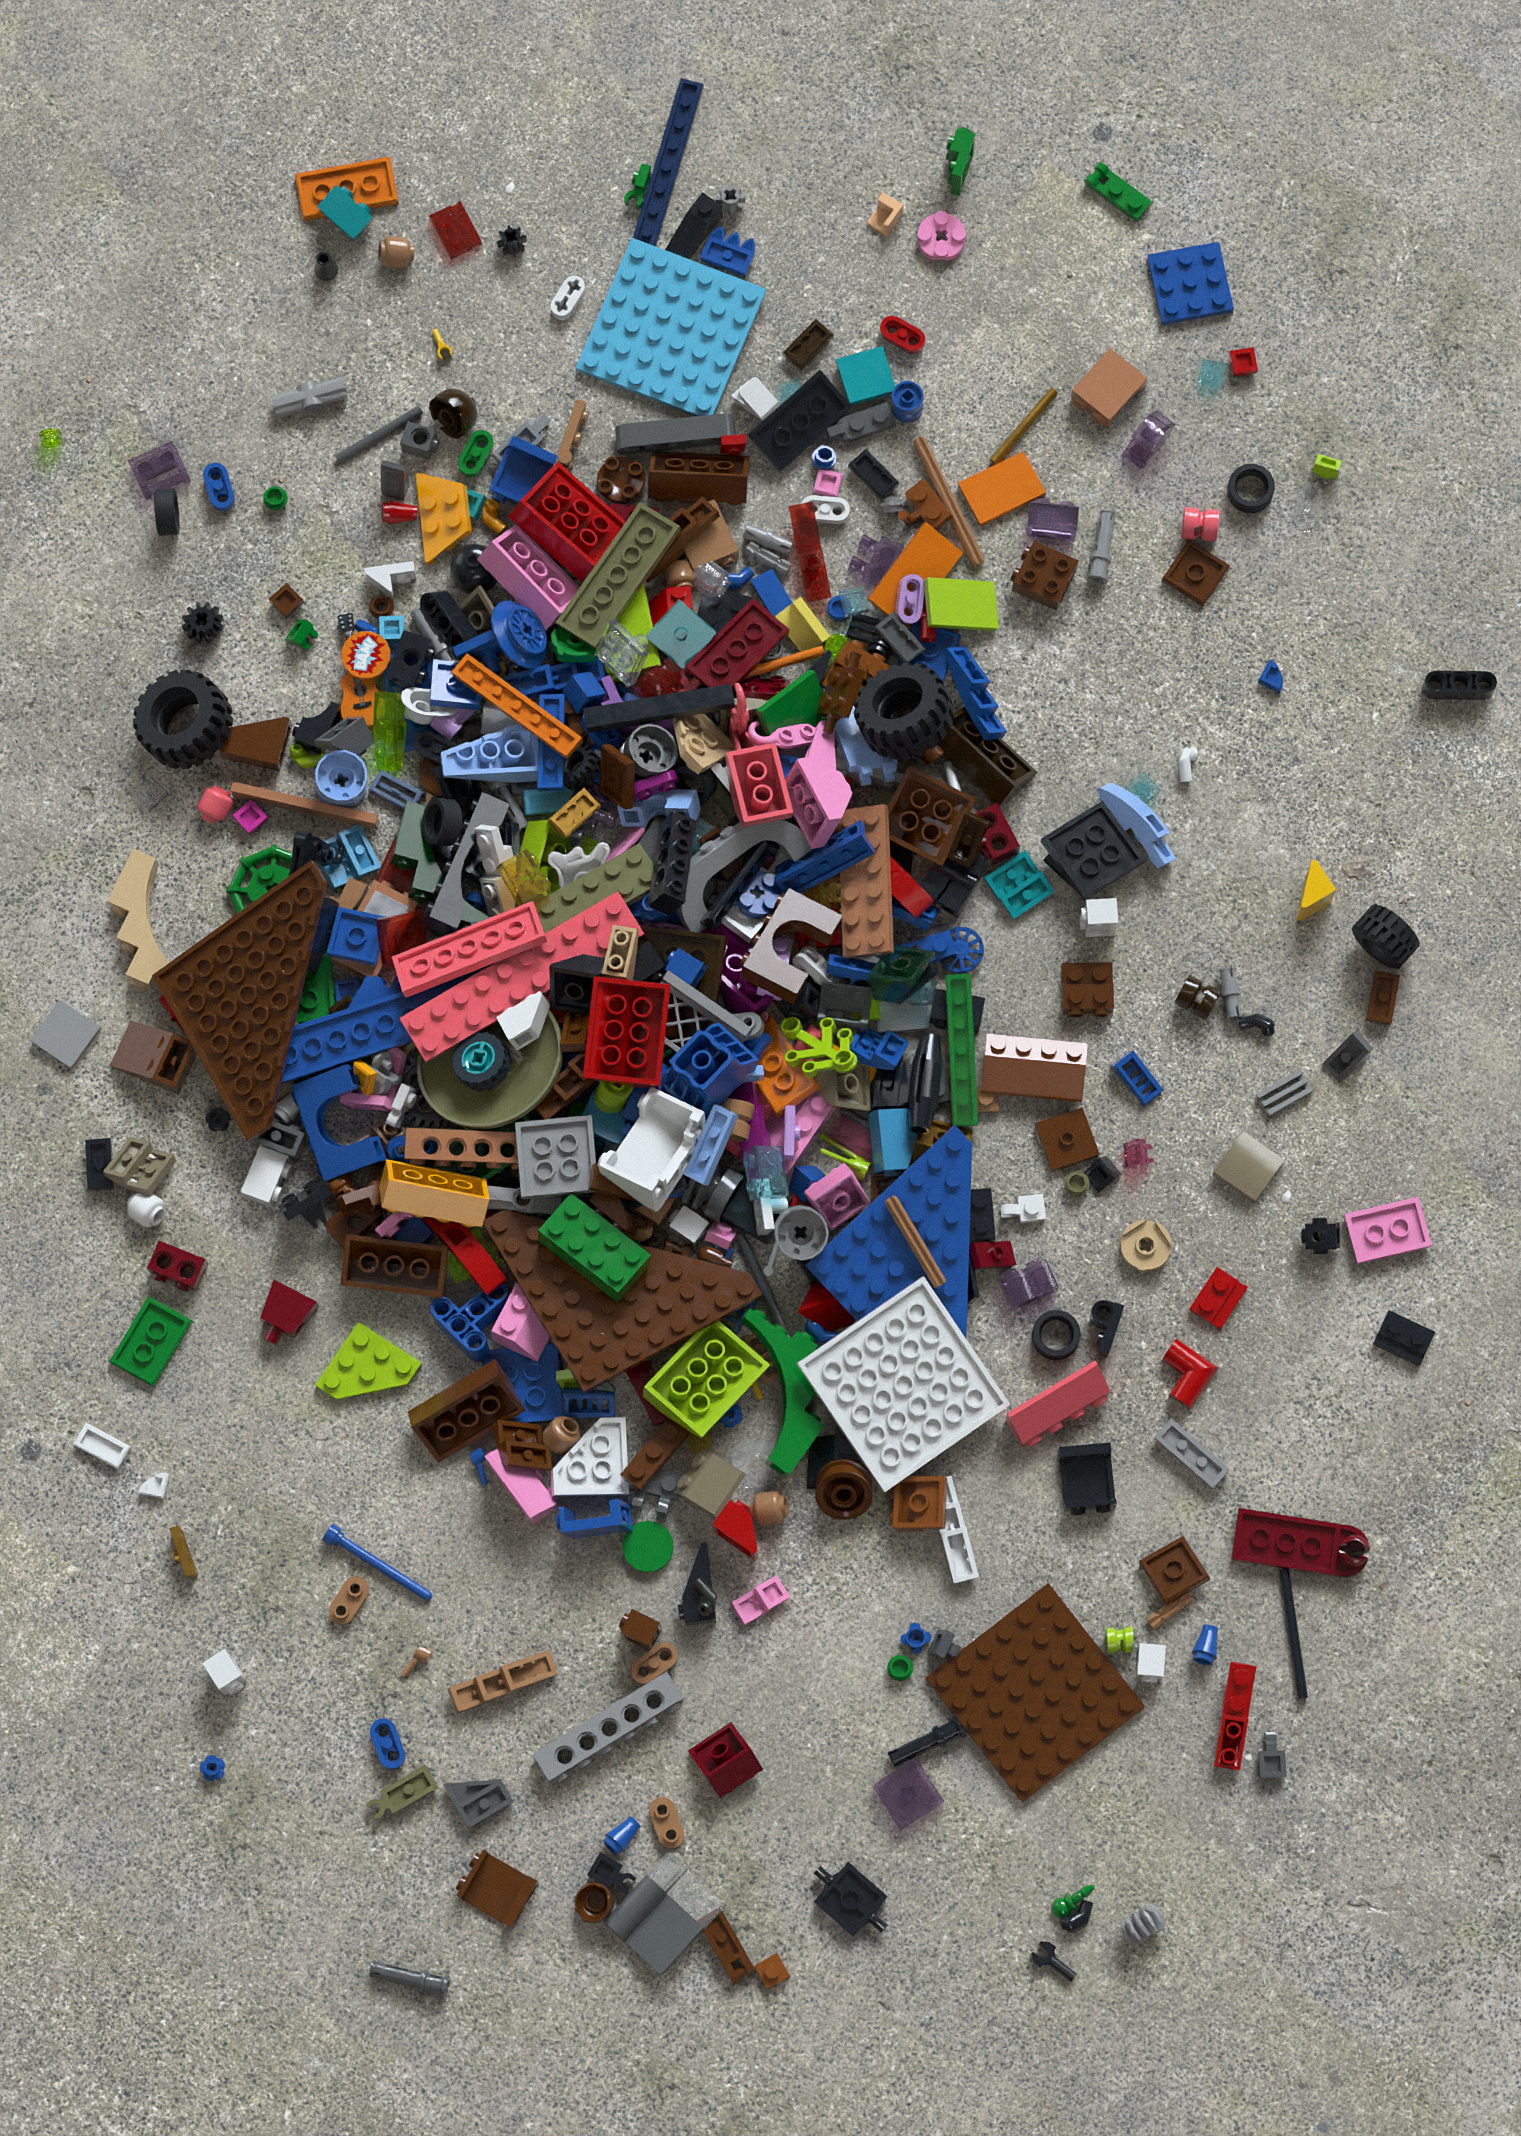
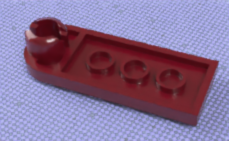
(1298, 1543)

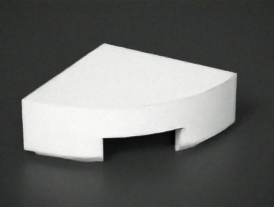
(155, 1486)

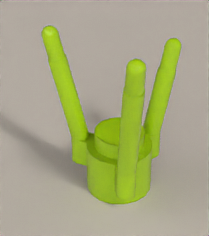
(856, 1164)

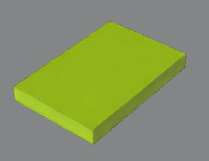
(961, 604)

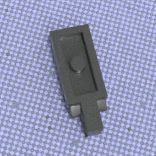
(862, 424)

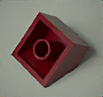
(725, 1760)

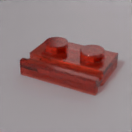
(455, 230)

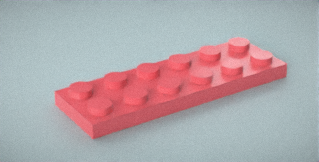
(469, 949)

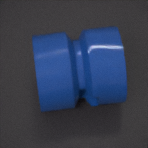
(907, 401)

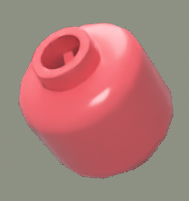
(215, 804)

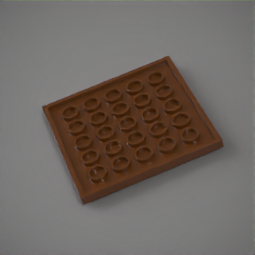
(1035, 1692)

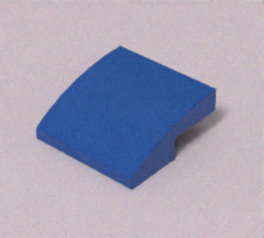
(878, 1050)

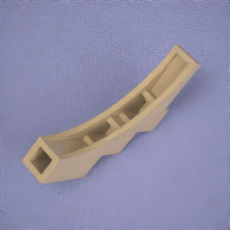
(132, 898)

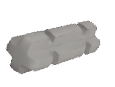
(767, 558)

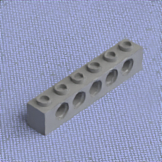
(660, 1686)

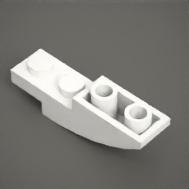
(493, 852)

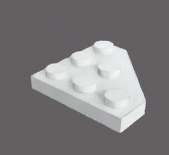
(594, 1462)

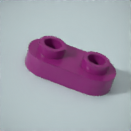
(663, 781)

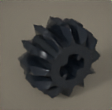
(204, 613)

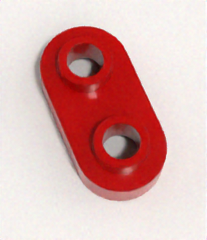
(903, 334)

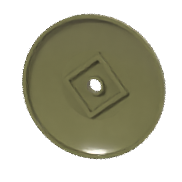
(526, 1085)

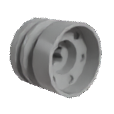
(816, 1232)

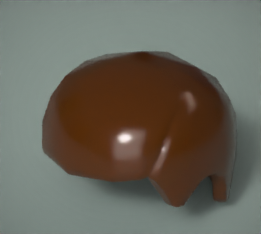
(594, 1902)

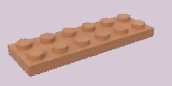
(867, 889)

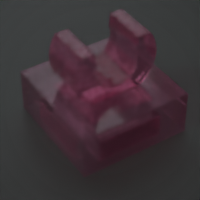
(1136, 1153)

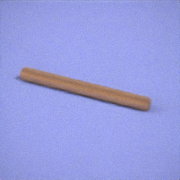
(946, 495)

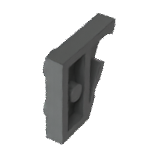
(478, 1799)

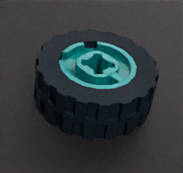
(481, 1061)

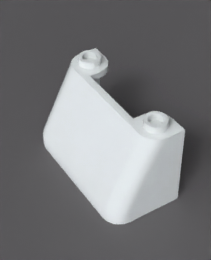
(655, 1149)

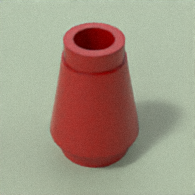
(398, 512)

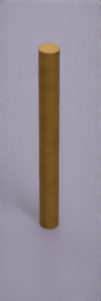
(1023, 426)

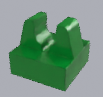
(298, 634)

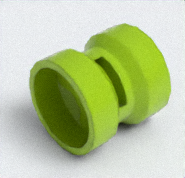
(1113, 1639)

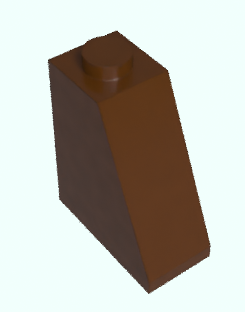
(258, 743)

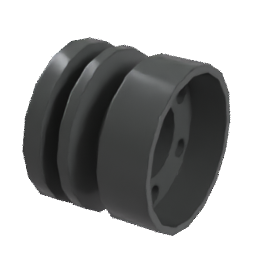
(651, 750)
(716, 1194)

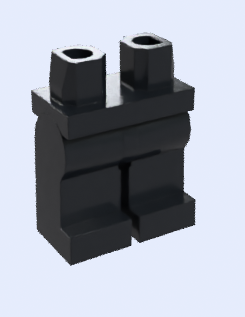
(961, 881)

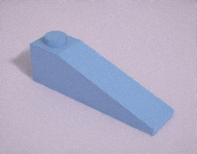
(498, 757)

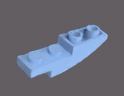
(1145, 824)

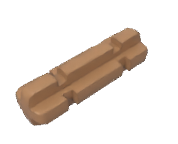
(1168, 1611)

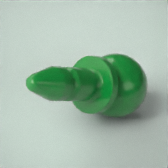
(1064, 1905)

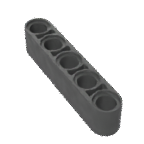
(673, 433)

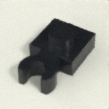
(608, 1872)

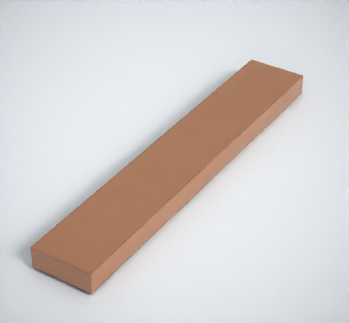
(305, 805)

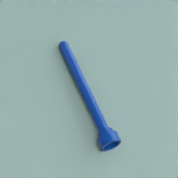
(336, 1537)

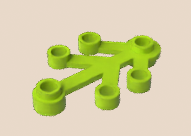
(841, 1061)

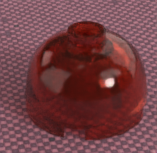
(659, 680)

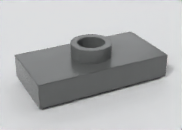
(899, 638)

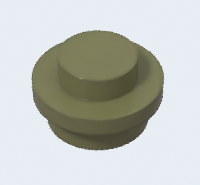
(1076, 1183)

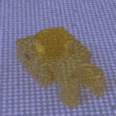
(824, 894)

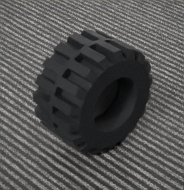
(1385, 936)

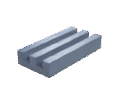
(382, 774)

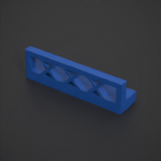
(821, 863)

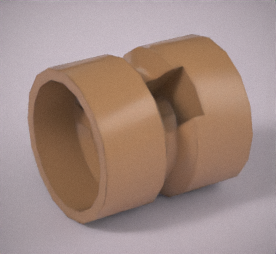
(745, 1111)

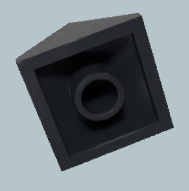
(460, 790)

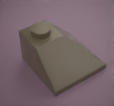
(847, 1089)

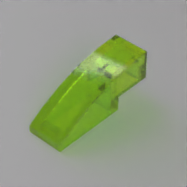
(389, 731)

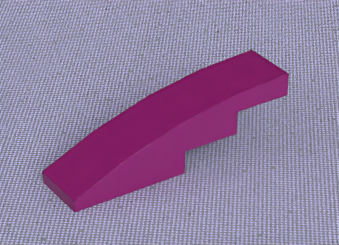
(758, 1134)

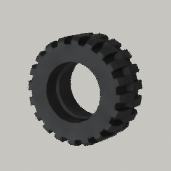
(893, 690)
(164, 700)

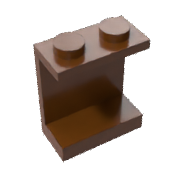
(496, 1888)

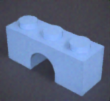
(661, 803)

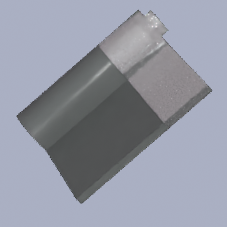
(665, 1912)

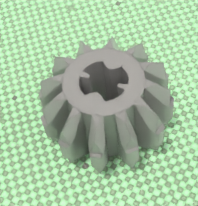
(1142, 1925)

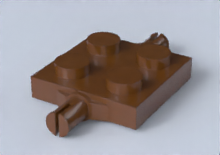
(840, 692)

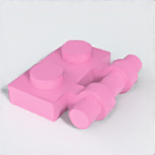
(390, 1225)

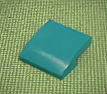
(1018, 884)

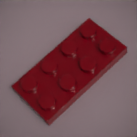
(738, 647)

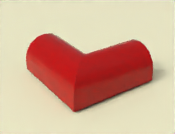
(1195, 1373)

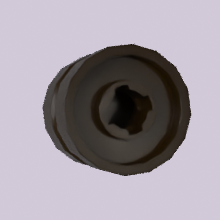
(1189, 993)

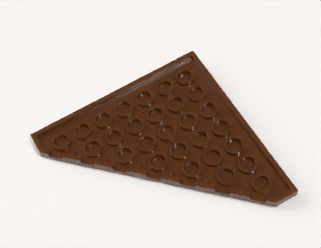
(243, 994)
(594, 1331)

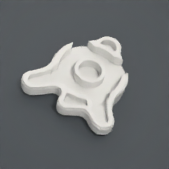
(577, 863)

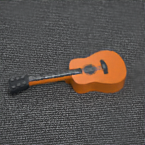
(358, 694)

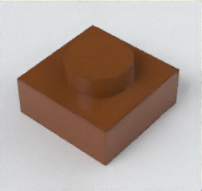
(772, 1971)

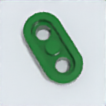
(474, 454)

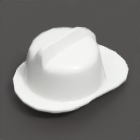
(419, 708)

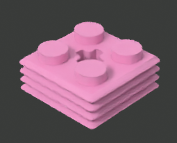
(837, 1196)

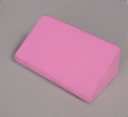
(627, 841)

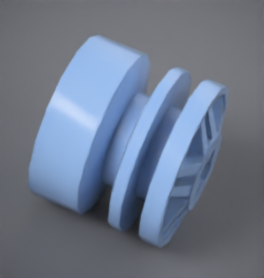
(344, 766)

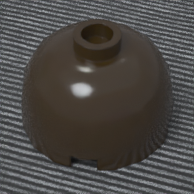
(454, 411)

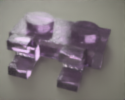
(884, 556)

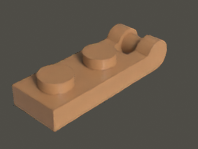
(572, 436)

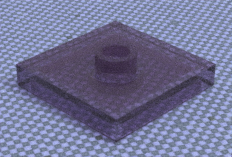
(908, 1794)

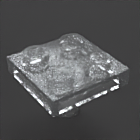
(622, 652)

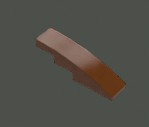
(565, 1089)

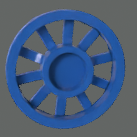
(963, 951)

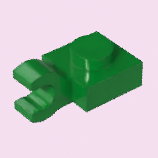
(640, 181)

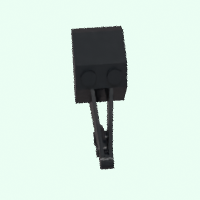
(308, 848)

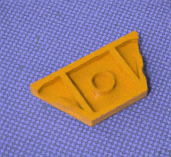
(442, 514)

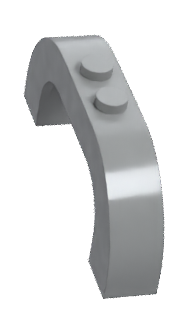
(726, 848)

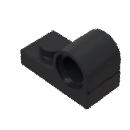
(1106, 1339)

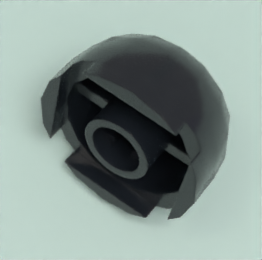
(468, 571)

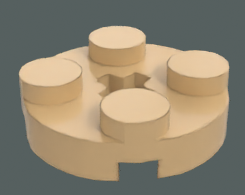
(1131, 1244)

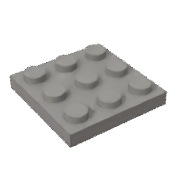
(555, 1156)

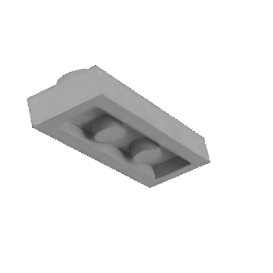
(1191, 1453)

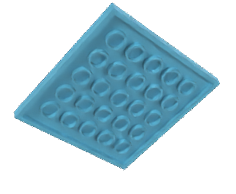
(671, 329)

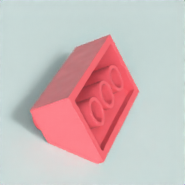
(1058, 1404)

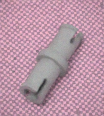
(768, 539)
(1230, 993)

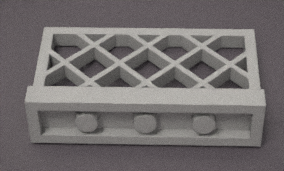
(702, 1005)

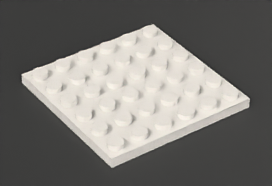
(903, 1384)

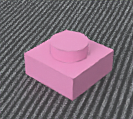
(721, 1234)

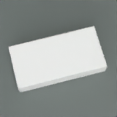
(102, 1446)

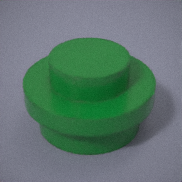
(275, 498)
(900, 1668)

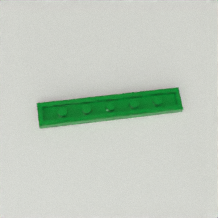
(961, 1050)

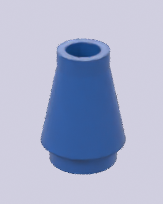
(1206, 1646)
(621, 1836)

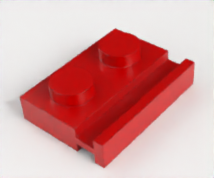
(1218, 1298)

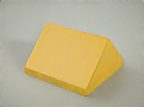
(1317, 891)

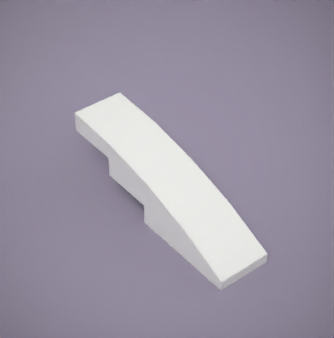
(956, 1539)

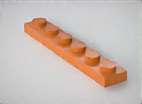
(517, 706)

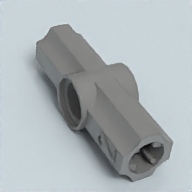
(309, 397)
(507, 1198)

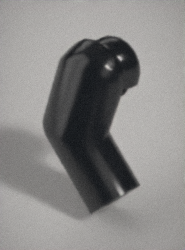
(1259, 1021)
(1078, 1921)

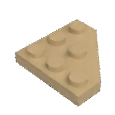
(700, 742)

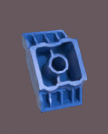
(708, 1068)

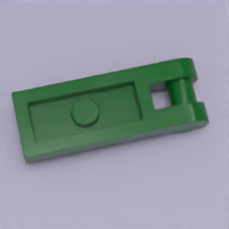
(1118, 192)

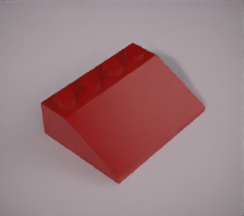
(567, 520)
(626, 1032)

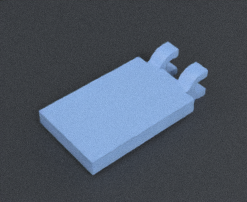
(857, 753)

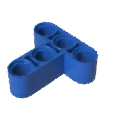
(473, 1324)

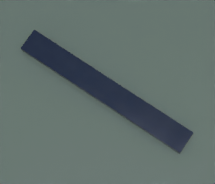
(668, 161)

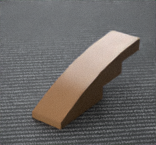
(502, 1681)

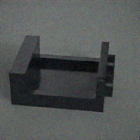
(1087, 1478)

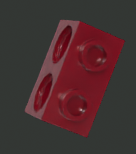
(998, 833)
(179, 1262)

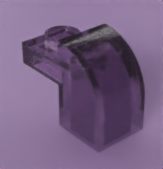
(1147, 437)

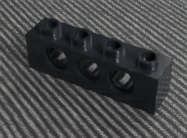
(671, 863)

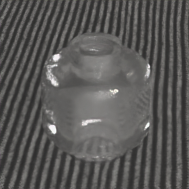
(711, 579)

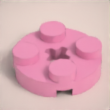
(941, 223)

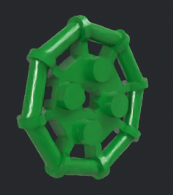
(261, 878)

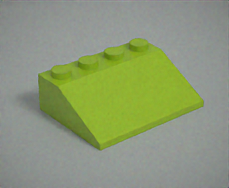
(705, 1379)

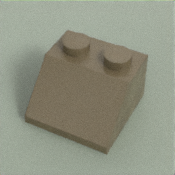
(709, 1483)

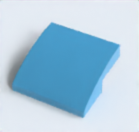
(357, 861)

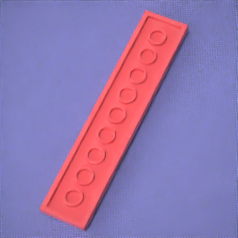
(504, 984)

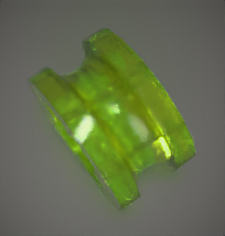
(50, 437)

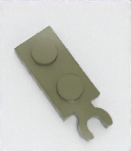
(404, 1792)

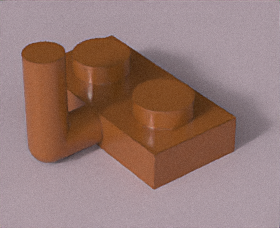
(927, 506)

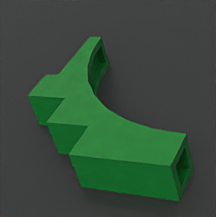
(797, 1426)

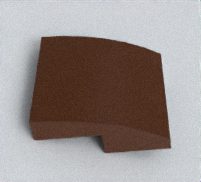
(522, 1445)

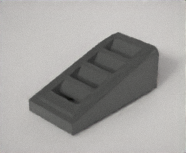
(394, 480)

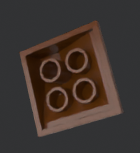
(926, 815)

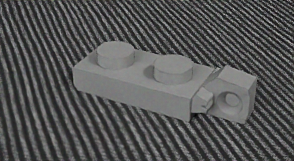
(528, 431)

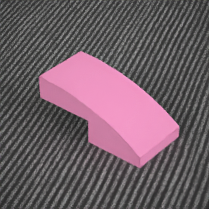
(760, 1600)

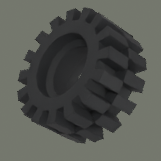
(585, 772)

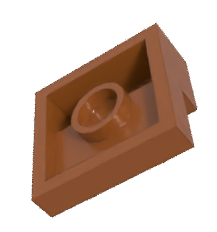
(867, 662)
(919, 1503)

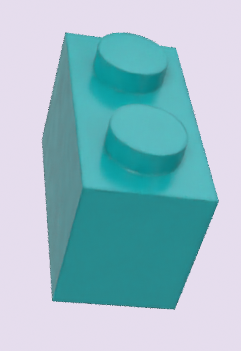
(345, 212)

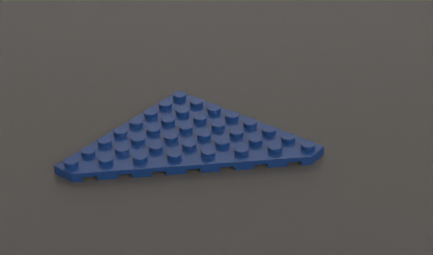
(871, 1256)

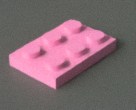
(1387, 1230)

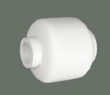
(146, 1210)

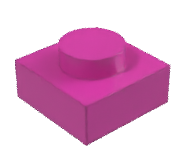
(250, 817)

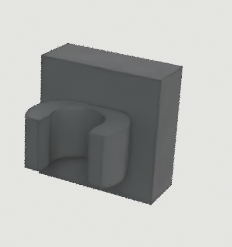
(943, 1644)

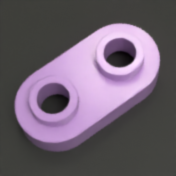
(910, 600)

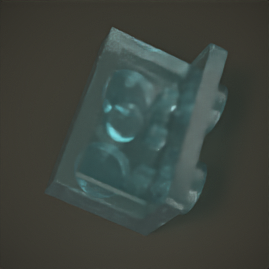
(765, 1172)

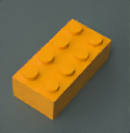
(434, 1193)

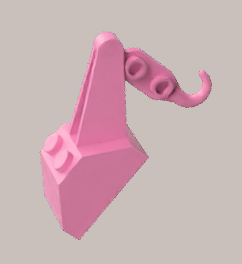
(813, 784)

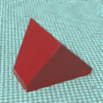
(824, 1309)

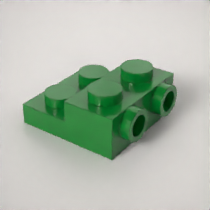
(960, 155)

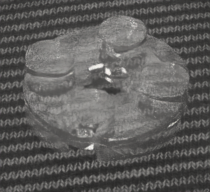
(743, 1457)

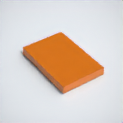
(1001, 488)

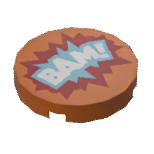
(366, 655)

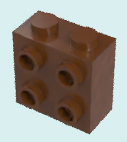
(1044, 575)

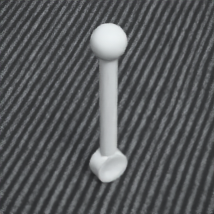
(768, 1270)

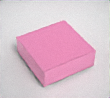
(827, 483)

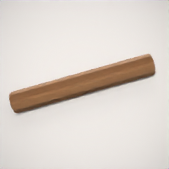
(915, 1241)

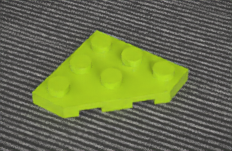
(367, 1366)

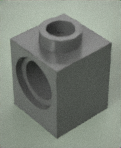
(412, 433)

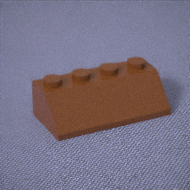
(1034, 1068)

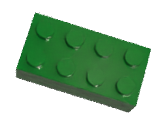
(594, 1247)

